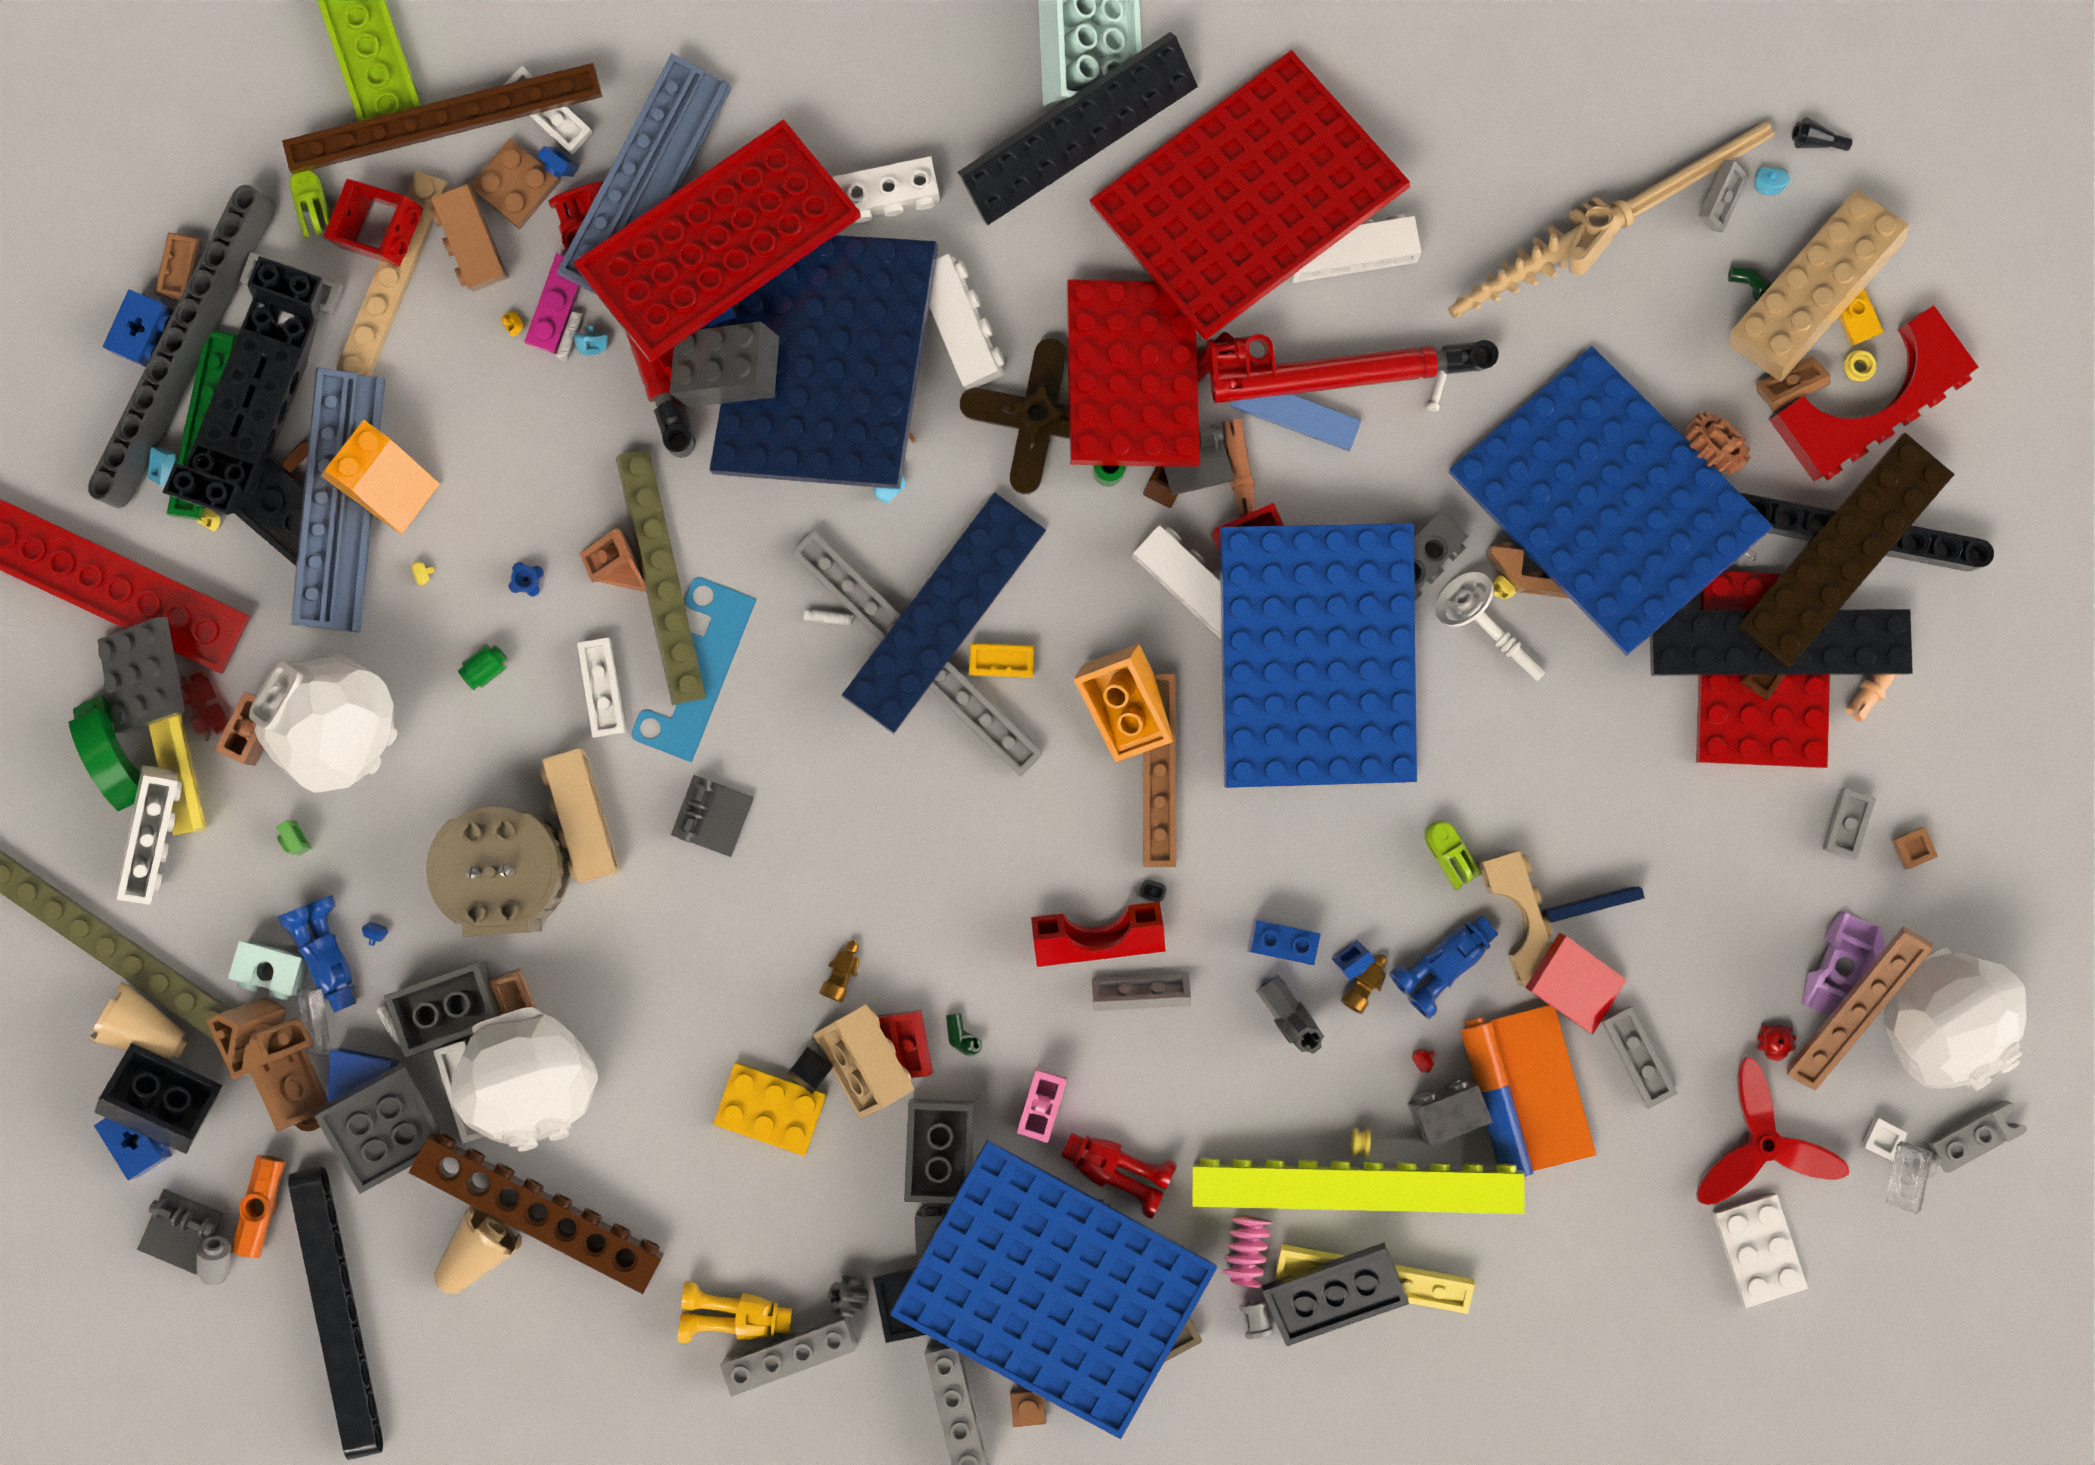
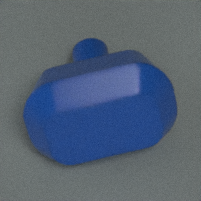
(374, 932)

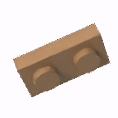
(1801, 381)

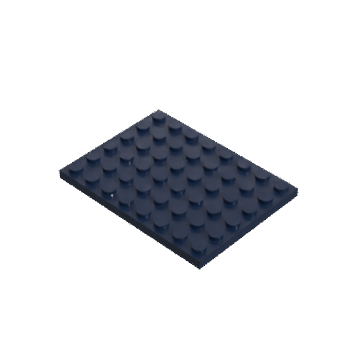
(845, 366)

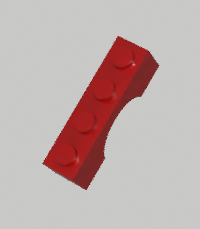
(1063, 942)

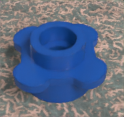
(518, 574)

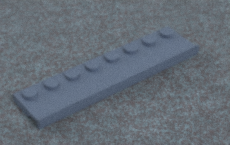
(652, 157)
(333, 525)

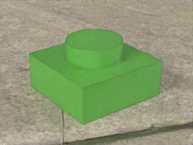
(292, 838)

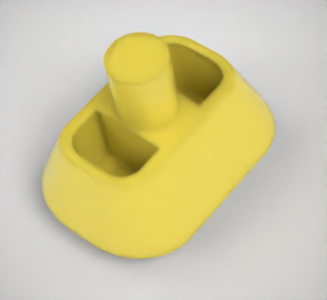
(210, 520)
(421, 573)
(1503, 587)

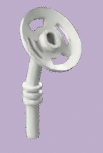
(1473, 610)

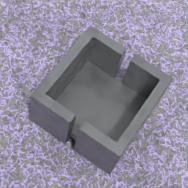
(1449, 1112)

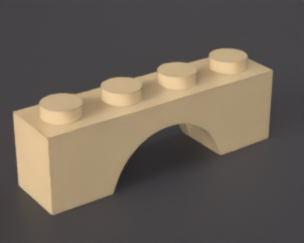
(1509, 877)

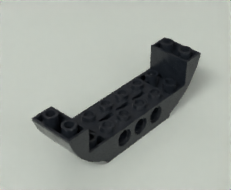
(252, 390)

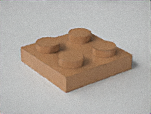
(514, 183)

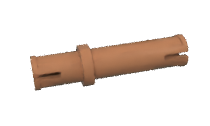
(1239, 464)

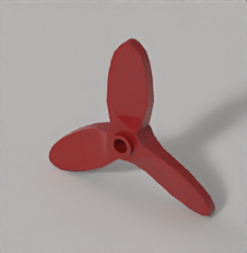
(1743, 1162)

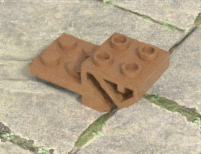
(275, 1054)

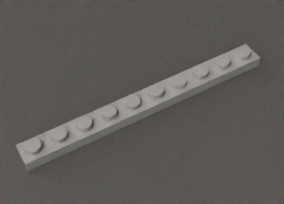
(949, 685)

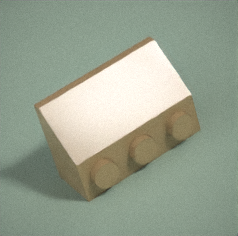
(864, 1061)

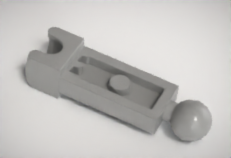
(1974, 1138)

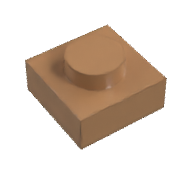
(1914, 848)
(1027, 1408)

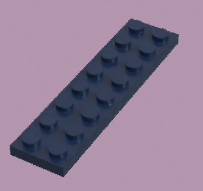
(943, 613)

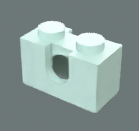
(250, 963)

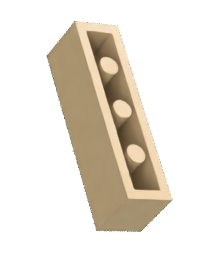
(580, 815)

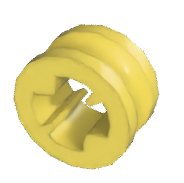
(1360, 1142)

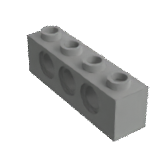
(788, 1355)
(955, 1406)

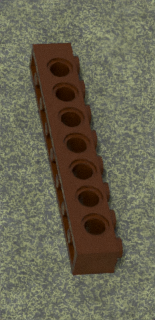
(430, 1168)

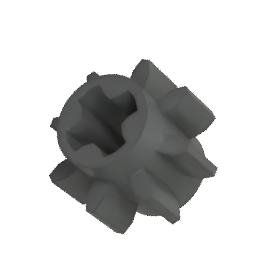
(848, 1296)

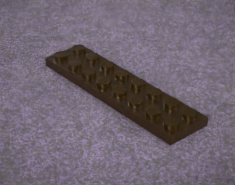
(1845, 550)

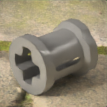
(1256, 1319)

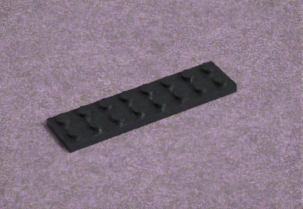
(1078, 128)
(1848, 645)

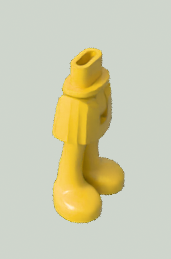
(753, 1317)

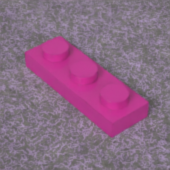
(552, 310)

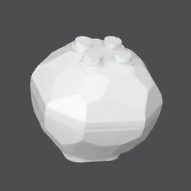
(324, 721)
(1957, 1020)
(523, 1079)

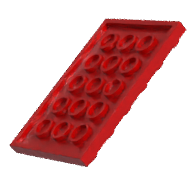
(1130, 376)
(1743, 727)

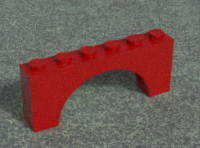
(1933, 366)

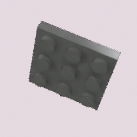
(141, 675)
(378, 1127)

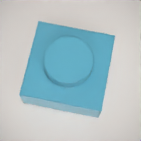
(160, 465)

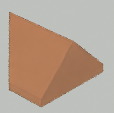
(613, 562)

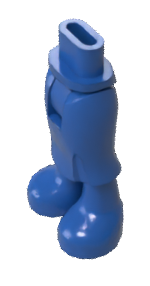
(321, 954)
(1446, 963)

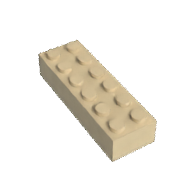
(1818, 285)

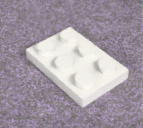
(1760, 1250)

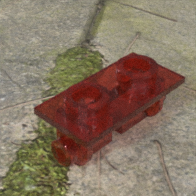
(196, 695)

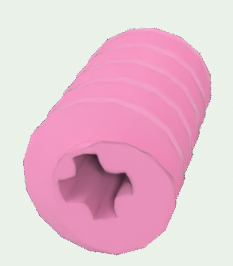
(1247, 1250)

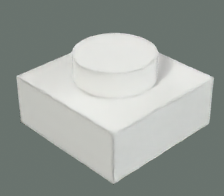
(1883, 1138)

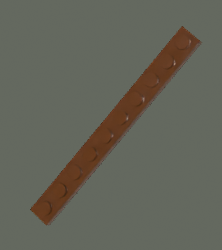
(442, 118)

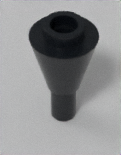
(1813, 135)

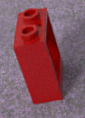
(357, 199)

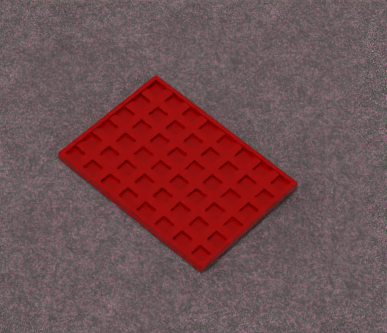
(1249, 194)

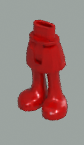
(1098, 1162)

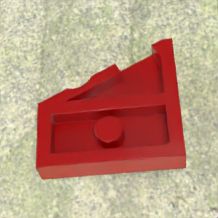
(909, 1038)

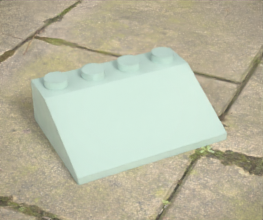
(1084, 43)

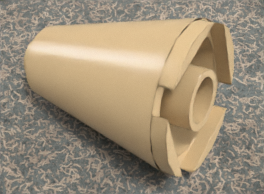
(137, 1021)
(475, 1250)

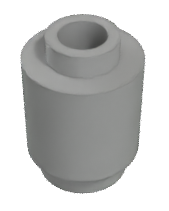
(213, 1260)

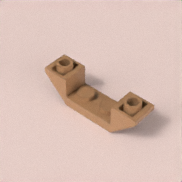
(1509, 564)

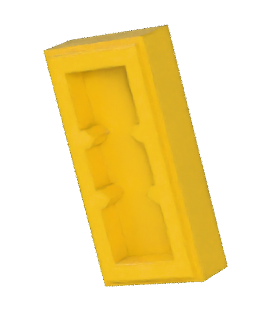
(1860, 320)
(1001, 660)

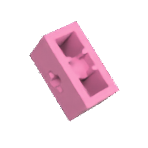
(1041, 1105)

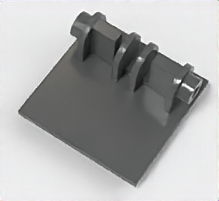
(1212, 470)
(712, 816)
(177, 1229)

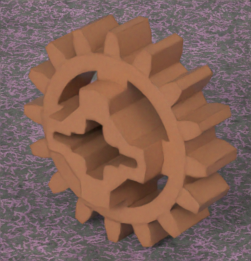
(1717, 442)

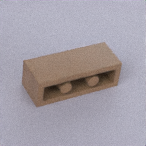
(468, 238)

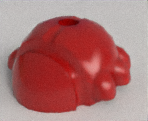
(1769, 1041)

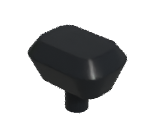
(1152, 890)

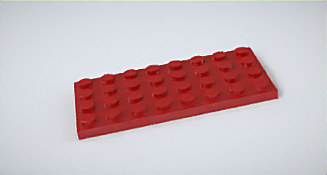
(717, 240)

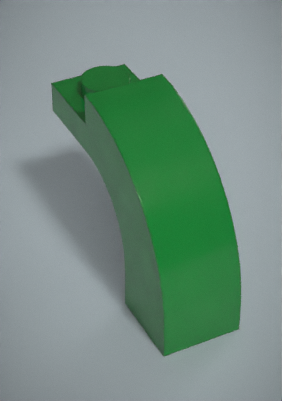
(102, 753)

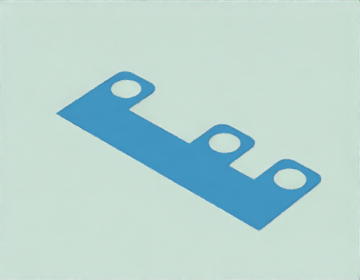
(714, 654)

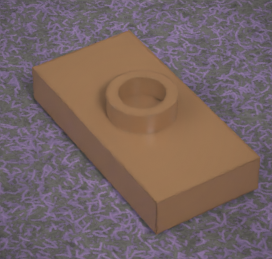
(177, 265)
(511, 991)

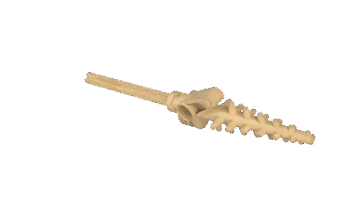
(1598, 224)

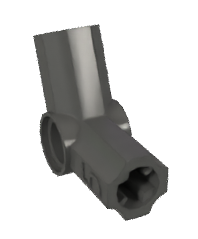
(1290, 1015)

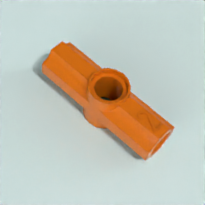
(254, 1226)

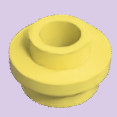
(1865, 359)

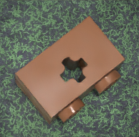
(239, 736)

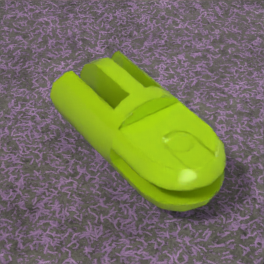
(308, 197)
(1451, 854)

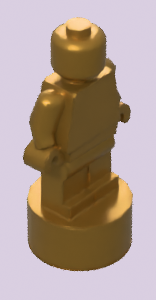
(843, 967)
(1371, 979)

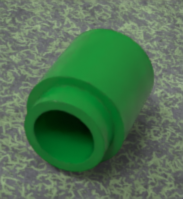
(1108, 479)
(483, 666)

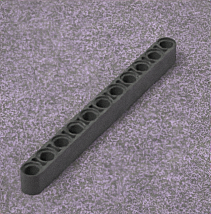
(180, 347)

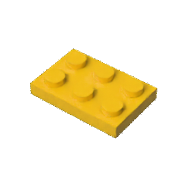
(769, 1109)

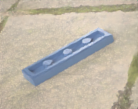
(1303, 417)

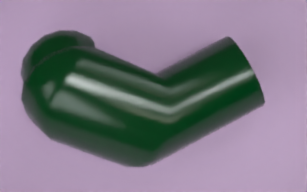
(1752, 277)
(961, 1039)

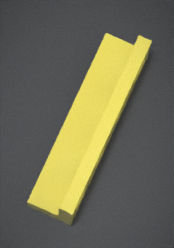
(174, 754)

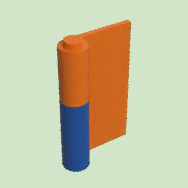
(1528, 1089)

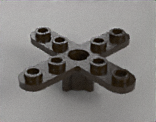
(1013, 411)

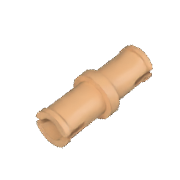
(1871, 692)

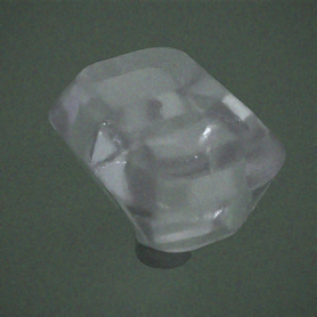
(1750, 556)

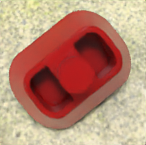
(1423, 1060)

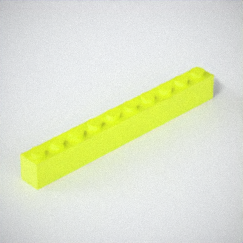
(1358, 1187)

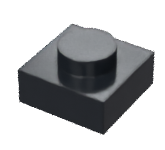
(810, 1070)

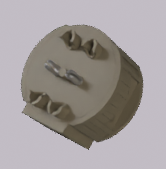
(497, 871)

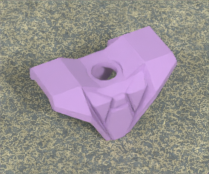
(1849, 939)

